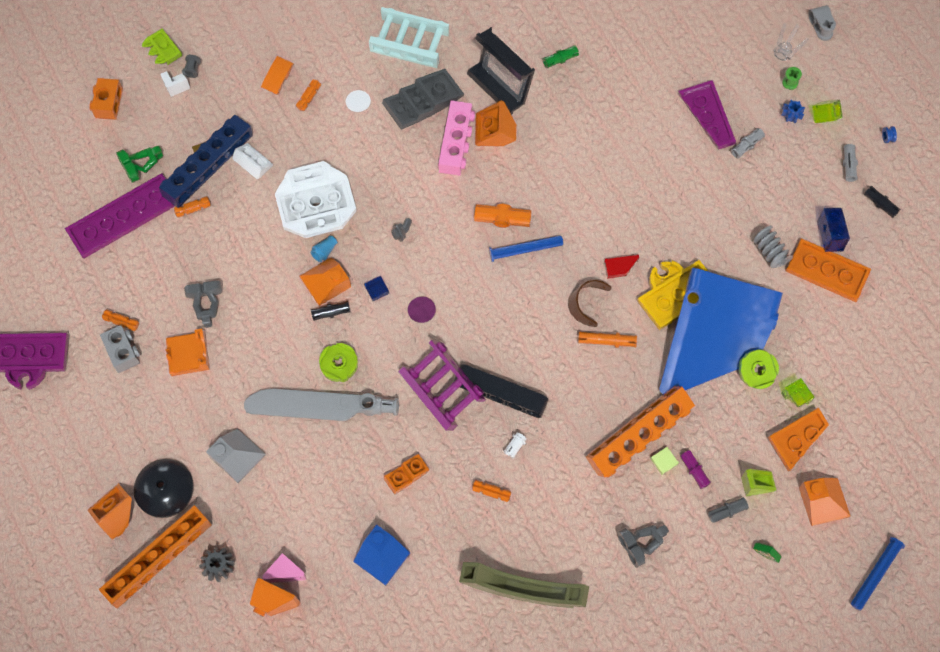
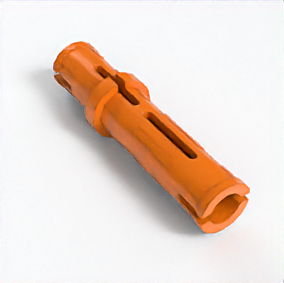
(608, 339)

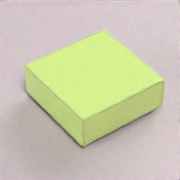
(664, 460)

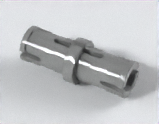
(747, 143)
(850, 157)

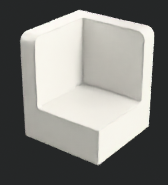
(175, 84)

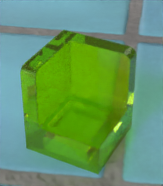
(827, 111)
(798, 393)

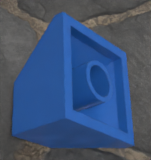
(381, 555)

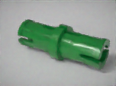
(561, 56)

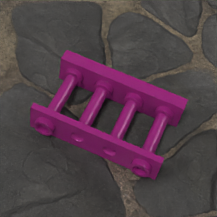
(423, 389)

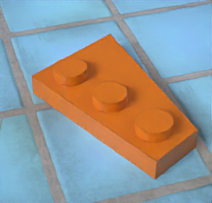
(797, 437)

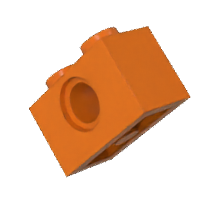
(109, 107)

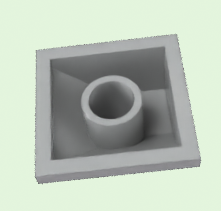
(235, 454)

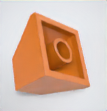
(495, 126)
(326, 281)
(824, 500)
(112, 511)
(271, 599)

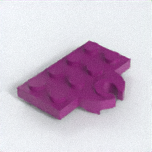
(32, 356)

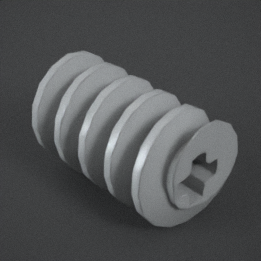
(771, 248)

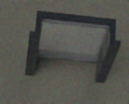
(501, 72)

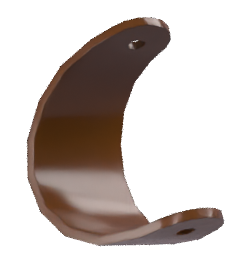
(573, 304)

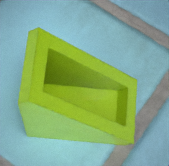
(758, 482)

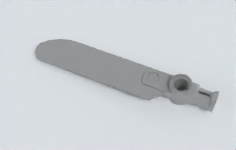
(317, 404)

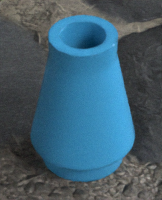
(323, 249)

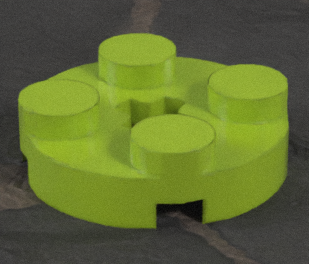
(335, 352)
(768, 374)

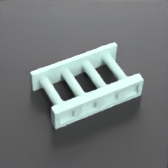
(405, 52)

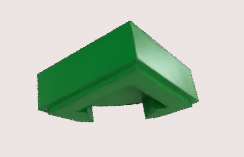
(768, 552)

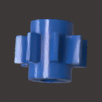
(793, 111)

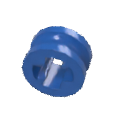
(889, 134)

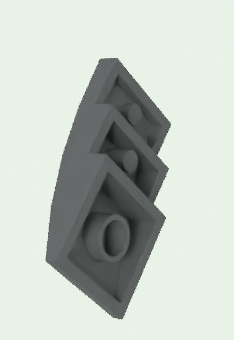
(423, 98)

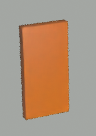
(828, 270)

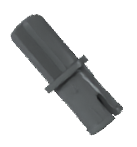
(728, 510)

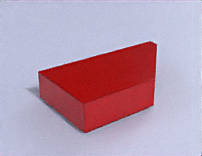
(620, 266)

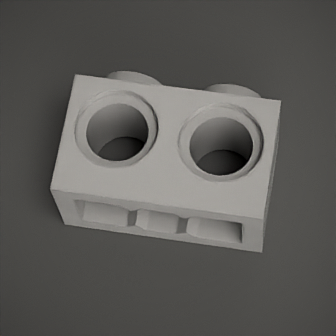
(117, 350)

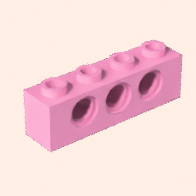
(457, 112)

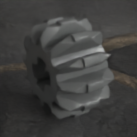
(209, 566)

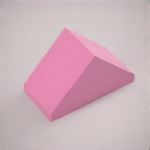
(283, 571)

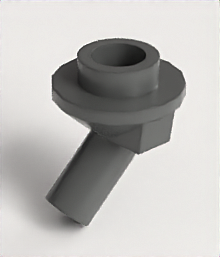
(399, 231)

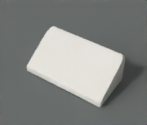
(251, 160)

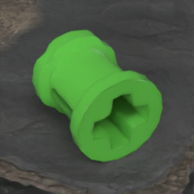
(792, 78)

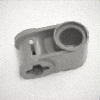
(822, 22)

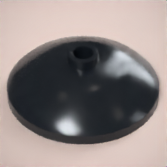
(169, 498)

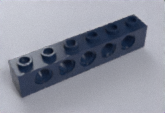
(178, 194)

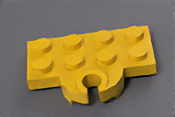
(667, 293)

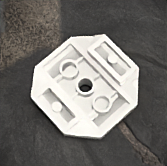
(313, 185)

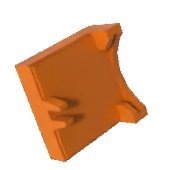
(187, 353)

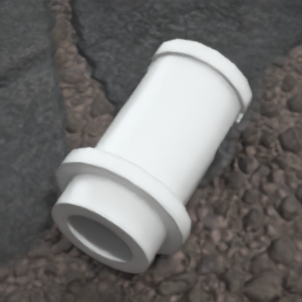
(515, 445)

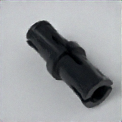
(882, 201)
(330, 310)

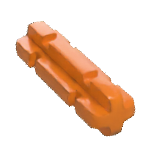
(308, 95)
(192, 207)
(119, 319)
(491, 490)

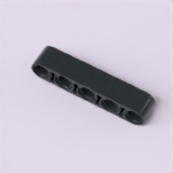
(506, 392)

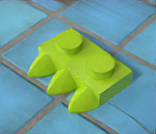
(163, 47)

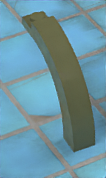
(522, 588)

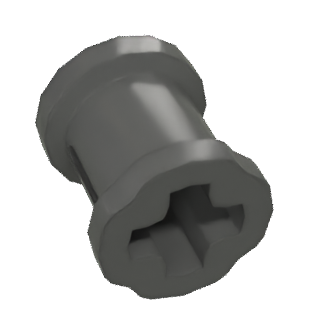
(191, 66)

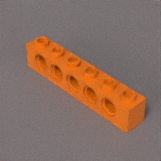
(600, 456)
(155, 557)

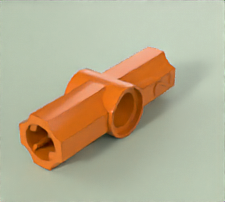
(502, 215)

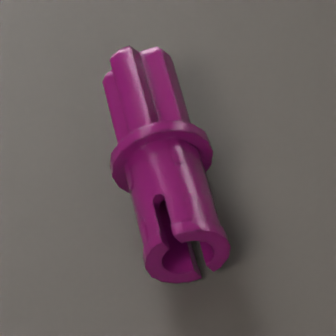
(695, 469)

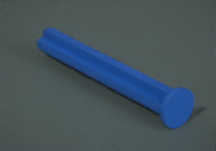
(525, 247)
(877, 573)

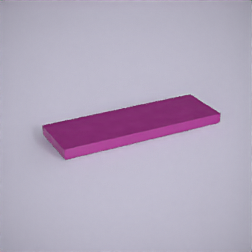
(119, 217)

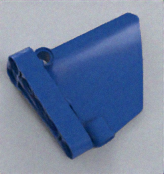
(718, 328)

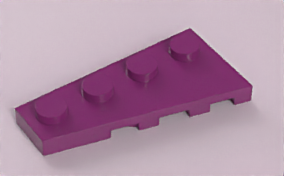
(708, 110)

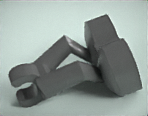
(198, 290)
(635, 552)

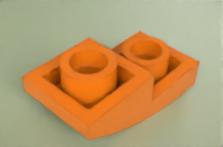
(276, 75)
(406, 474)

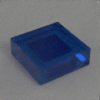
(376, 288)

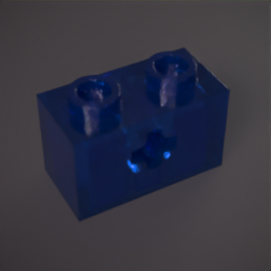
(833, 229)

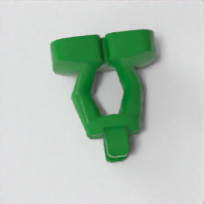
(132, 169)

